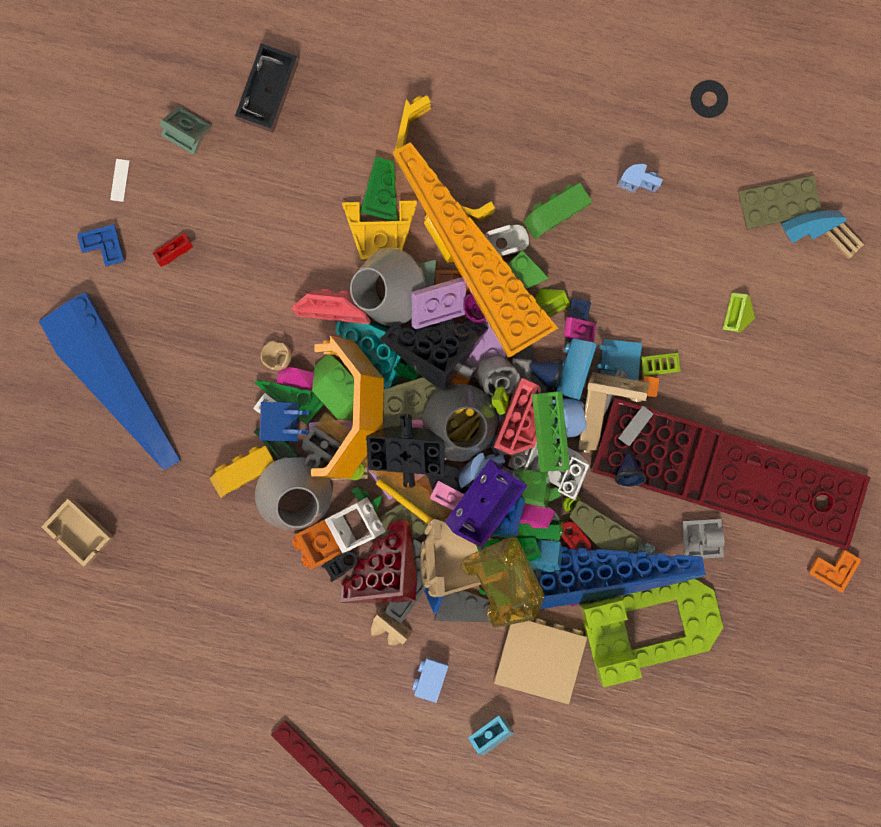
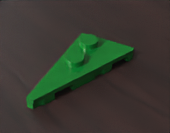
(307, 399)

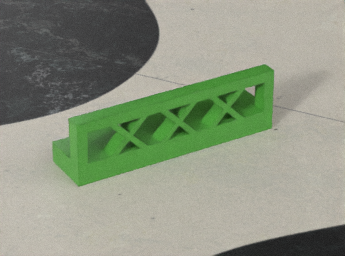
(547, 431)

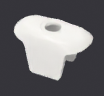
(515, 235)

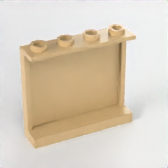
(541, 659)

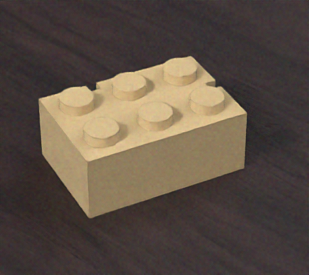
(80, 532)

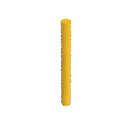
(405, 502)

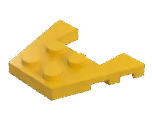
(379, 235)

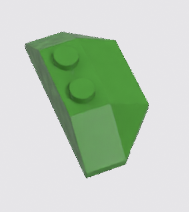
(334, 387)

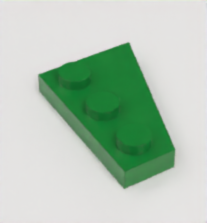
(380, 191)

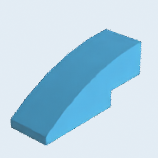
(812, 224)

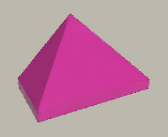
(296, 378)

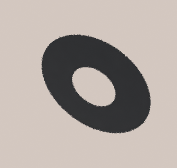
(718, 90)

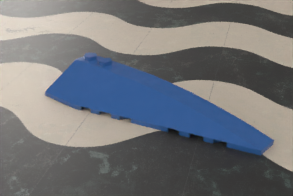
(94, 357)
(611, 573)

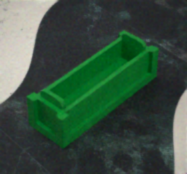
(553, 531)

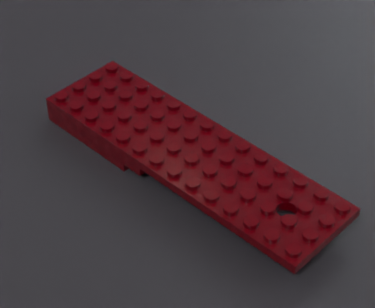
(735, 475)

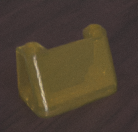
(507, 581)

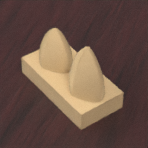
(397, 632)

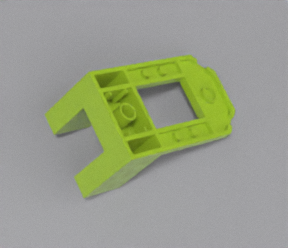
(609, 641)

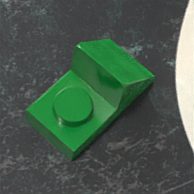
(362, 493)

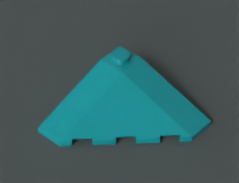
(369, 341)

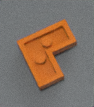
(837, 575)

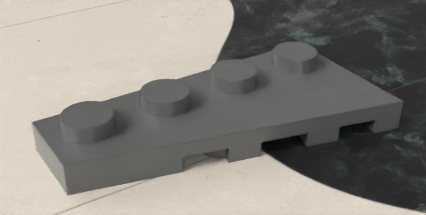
(401, 609)

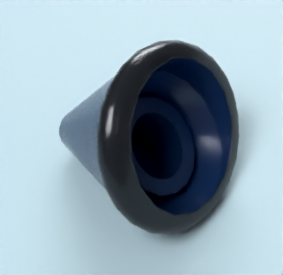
(548, 371)
(630, 473)

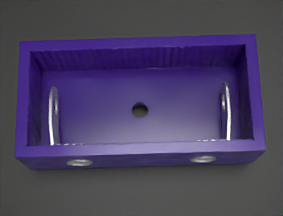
(478, 519)

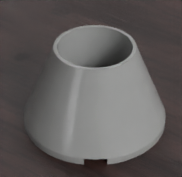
(400, 279)
(288, 475)

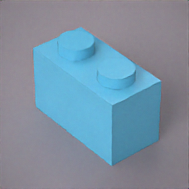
(491, 735)

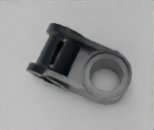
(337, 566)

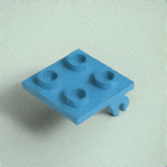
(621, 356)

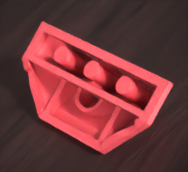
(330, 306)
(517, 426)

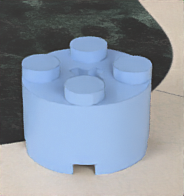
(574, 417)

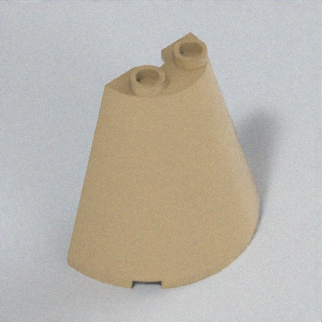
(442, 560)

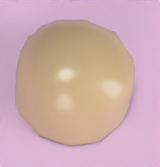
(276, 356)

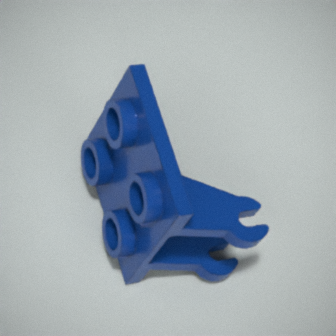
(280, 421)

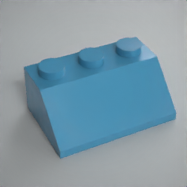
(575, 368)

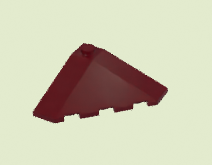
(387, 572)

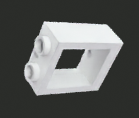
(346, 540)

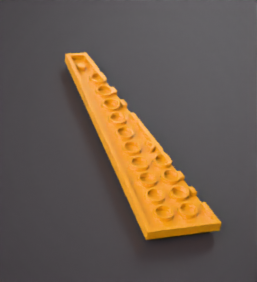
(499, 294)

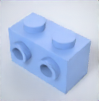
(430, 680)

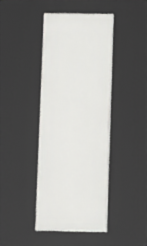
(119, 180)

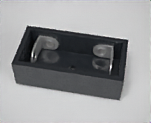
(270, 70)

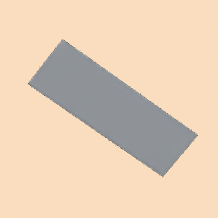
(635, 425)

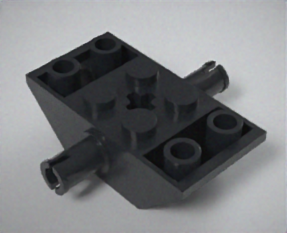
(406, 451)

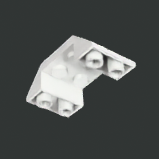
(567, 480)

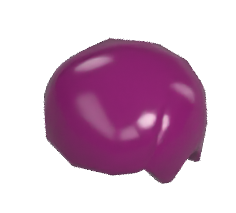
(472, 310)

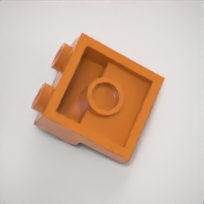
(316, 545)

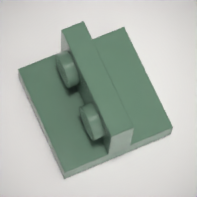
(184, 129)

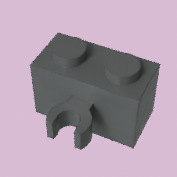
(320, 447)

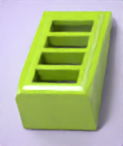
(645, 369)

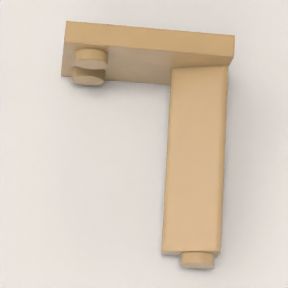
(598, 388)

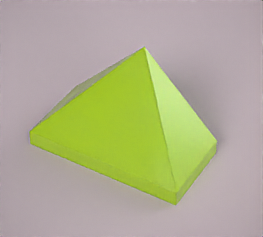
(552, 300)
(739, 313)

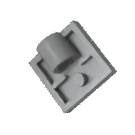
(703, 538)

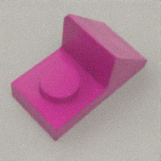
(580, 329)

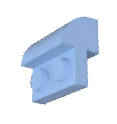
(636, 177)
(474, 467)

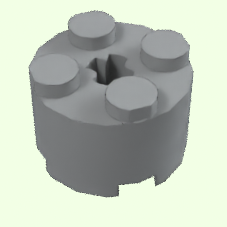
(497, 373)

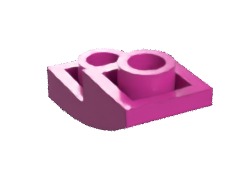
(536, 516)

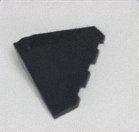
(436, 350)

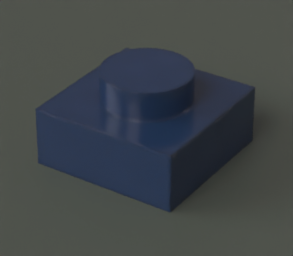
(579, 309)

